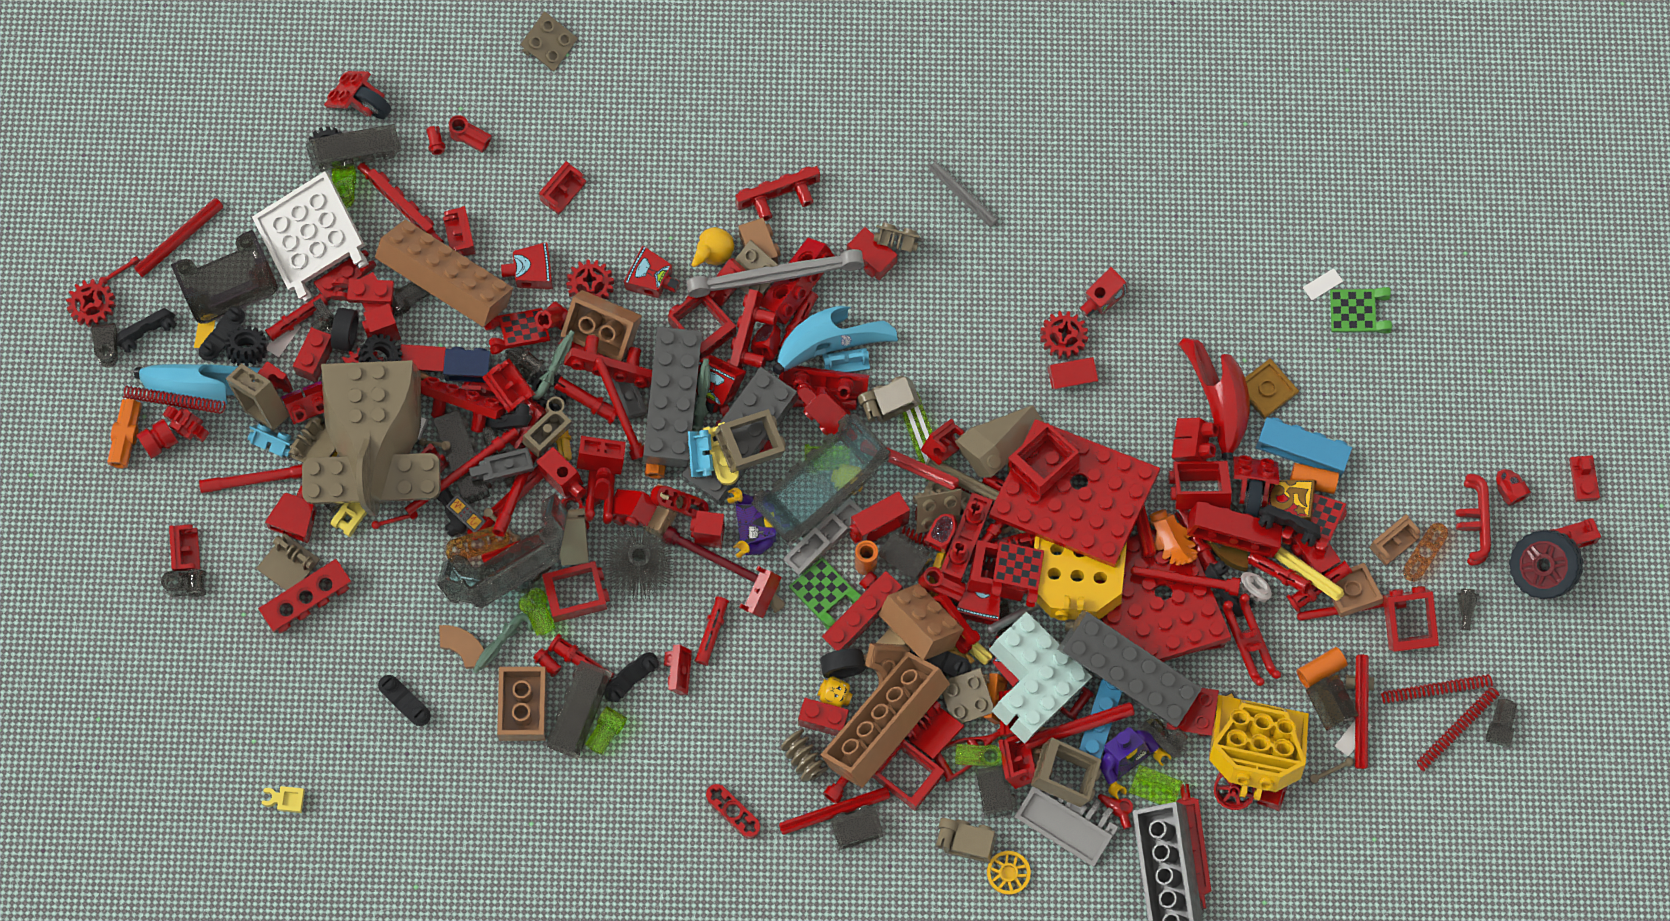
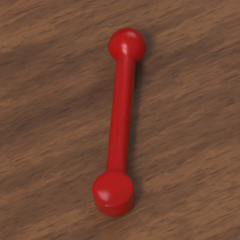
(135, 260)
(376, 524)

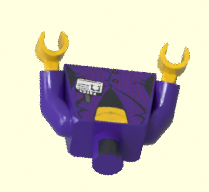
(754, 531)
(1125, 753)

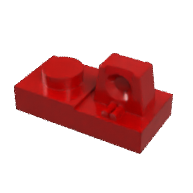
(722, 296)
(1584, 478)
(679, 663)

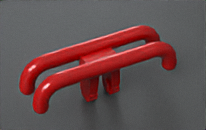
(600, 487)
(1483, 513)
(1250, 640)

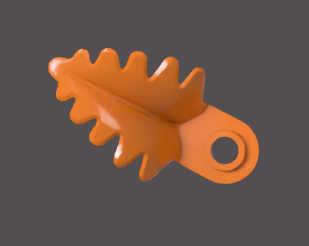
(1172, 538)

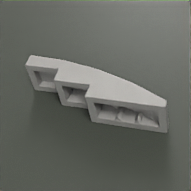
(822, 538)

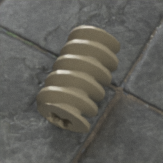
(803, 757)

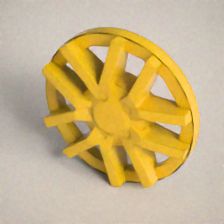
(1008, 872)

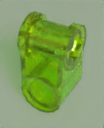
(345, 181)

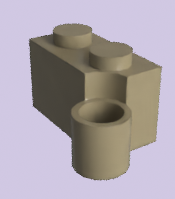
(547, 429)

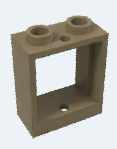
(258, 397)
(731, 451)
(1073, 755)

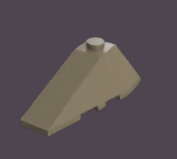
(992, 443)

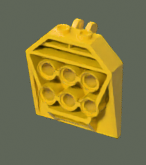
(1067, 598)
(1258, 744)

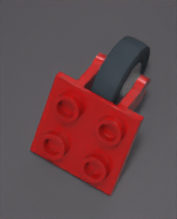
(364, 99)
(1257, 471)

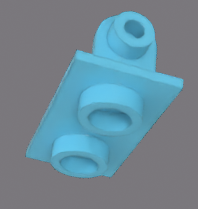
(847, 360)
(263, 435)
(700, 463)

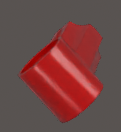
(470, 134)
(551, 317)
(943, 584)

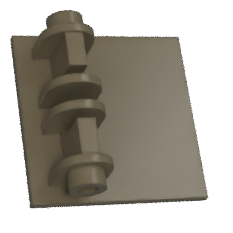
(548, 41)
(909, 237)
(753, 258)
(313, 443)
(935, 504)
(287, 562)
(968, 696)

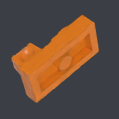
(996, 684)

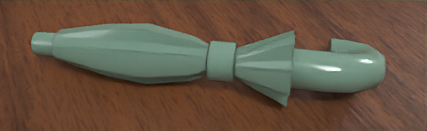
(557, 360)
(703, 386)
(493, 648)

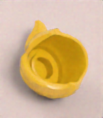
(714, 247)

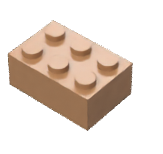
(604, 319)
(920, 621)
(522, 704)

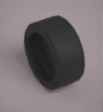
(344, 329)
(842, 663)

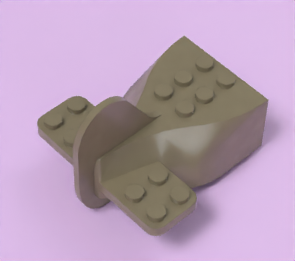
(373, 424)

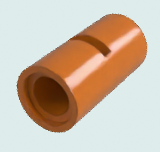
(1325, 480)
(866, 549)
(1322, 667)

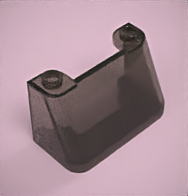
(226, 282)

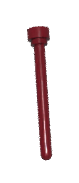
(675, 538)

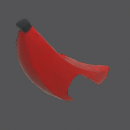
(1226, 397)

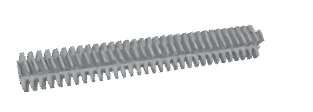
(964, 195)

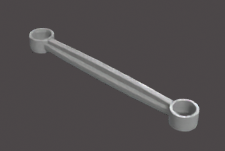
(848, 261)

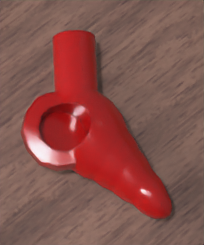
(1120, 807)

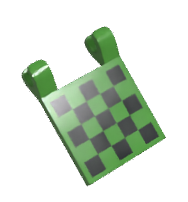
(1356, 312)
(822, 589)

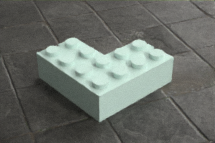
(1044, 673)

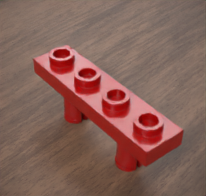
(785, 184)
(746, 323)
(618, 370)
(837, 382)
(470, 400)
(966, 536)

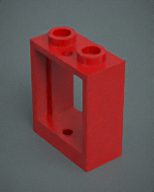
(715, 340)
(1200, 471)
(1028, 474)
(880, 519)
(982, 584)
(581, 609)
(1390, 617)
(928, 785)

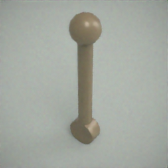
(445, 444)
(488, 512)
(1314, 778)

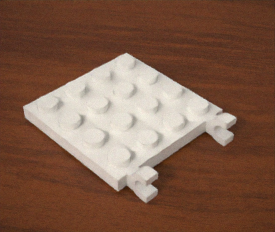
(309, 233)

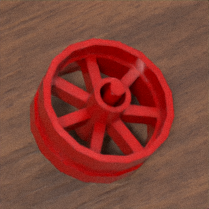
(1234, 791)

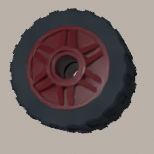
(1564, 561)

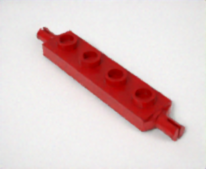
(396, 197)
(1197, 842)

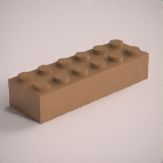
(444, 272)
(885, 719)

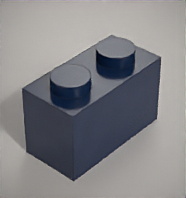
(466, 365)

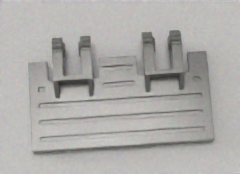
(1066, 825)

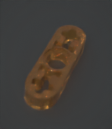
(459, 543)
(1423, 543)

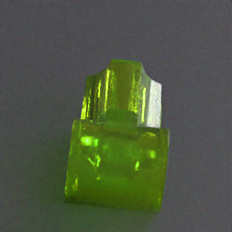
(538, 612)
(608, 725)
(974, 755)

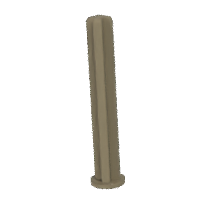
(966, 481)

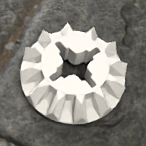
(1255, 587)

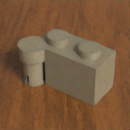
(889, 400)
(575, 542)
(966, 840)

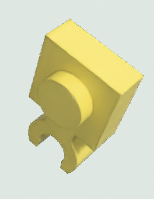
(288, 799)

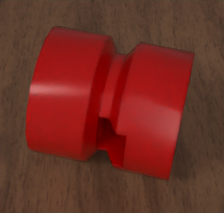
(157, 438)

